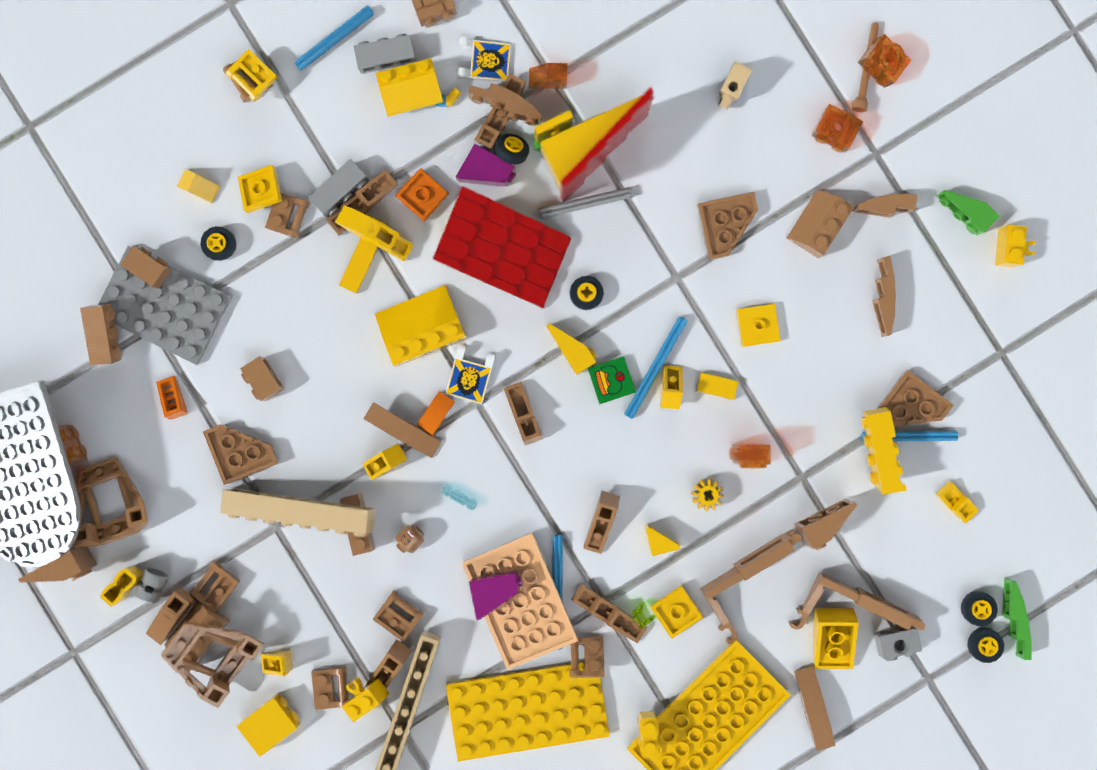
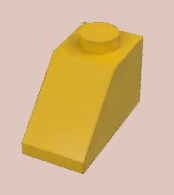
(671, 387)
(384, 461)

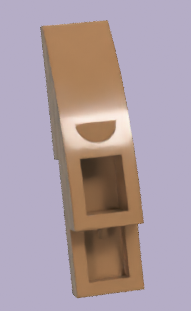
(514, 105)

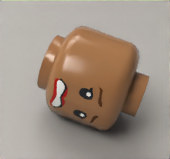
(409, 539)

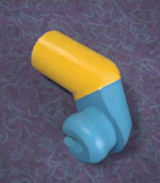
(449, 100)

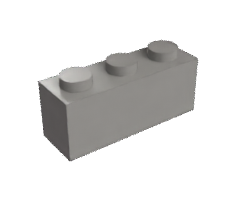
(384, 53)
(338, 188)

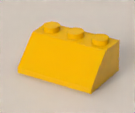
(409, 87)

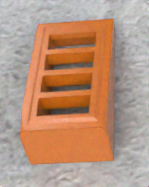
(180, 406)

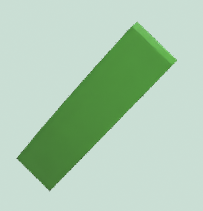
(1015, 611)

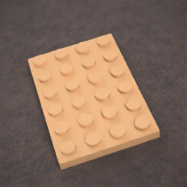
(535, 617)

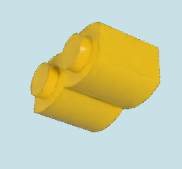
(122, 585)
(648, 734)

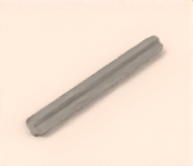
(585, 202)

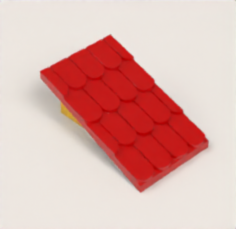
(584, 147)
(501, 247)

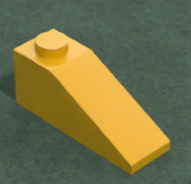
(574, 351)

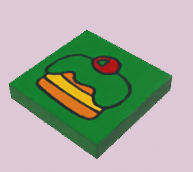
(611, 380)

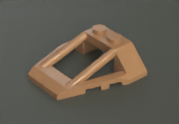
(116, 529)
(220, 678)

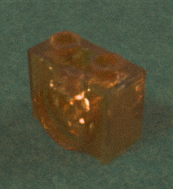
(884, 71)
(826, 133)
(751, 455)

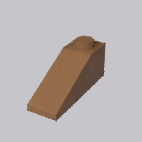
(601, 522)
(391, 663)

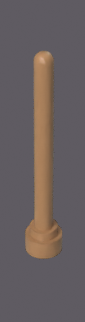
(860, 103)

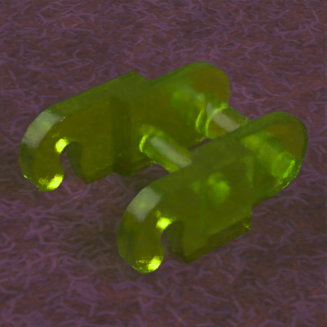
(637, 611)

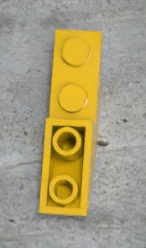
(374, 232)

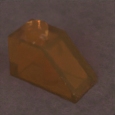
(548, 76)

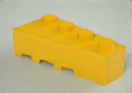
(882, 451)

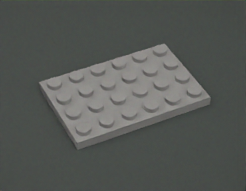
(174, 317)

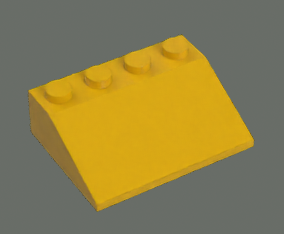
(419, 326)

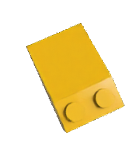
(834, 638)

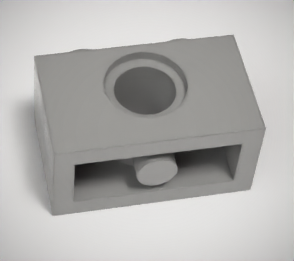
(886, 642)

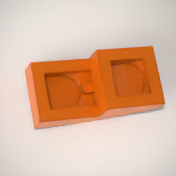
(435, 413)

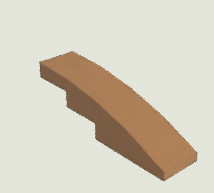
(366, 198)
(885, 304)
(402, 430)
(608, 613)
(814, 708)

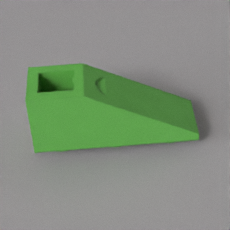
(973, 213)

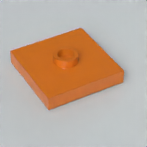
(422, 194)

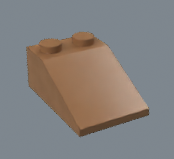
(823, 525)
(69, 565)

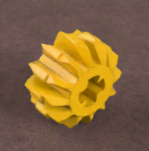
(713, 492)

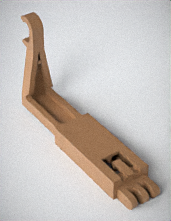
(745, 569)
(861, 598)

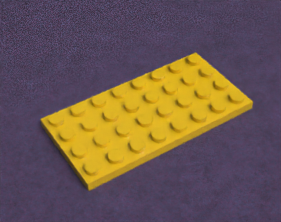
(525, 711)
(714, 713)

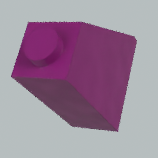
(485, 169)
(493, 590)

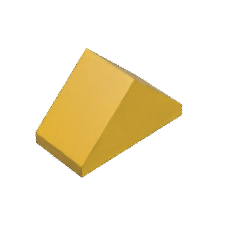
(198, 186)
(659, 543)
(277, 662)

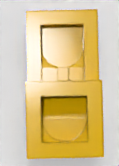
(957, 502)

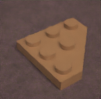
(725, 222)
(914, 402)
(238, 453)

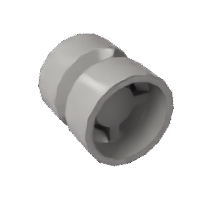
(151, 585)

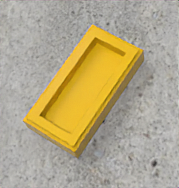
(717, 386)

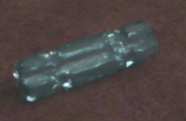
(459, 497)

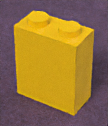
(269, 724)

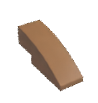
(887, 205)
(523, 413)

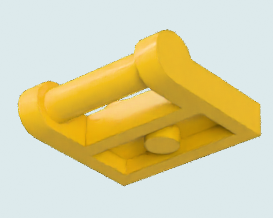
(254, 69)

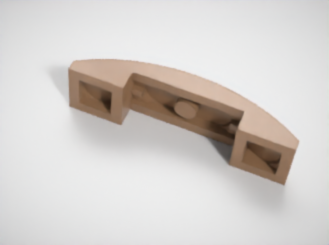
(496, 121)

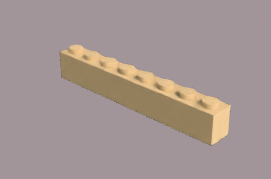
(298, 511)
(408, 701)

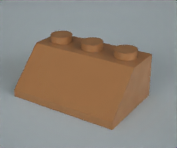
(820, 223)
(200, 614)

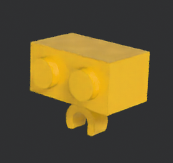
(1012, 246)
(364, 698)

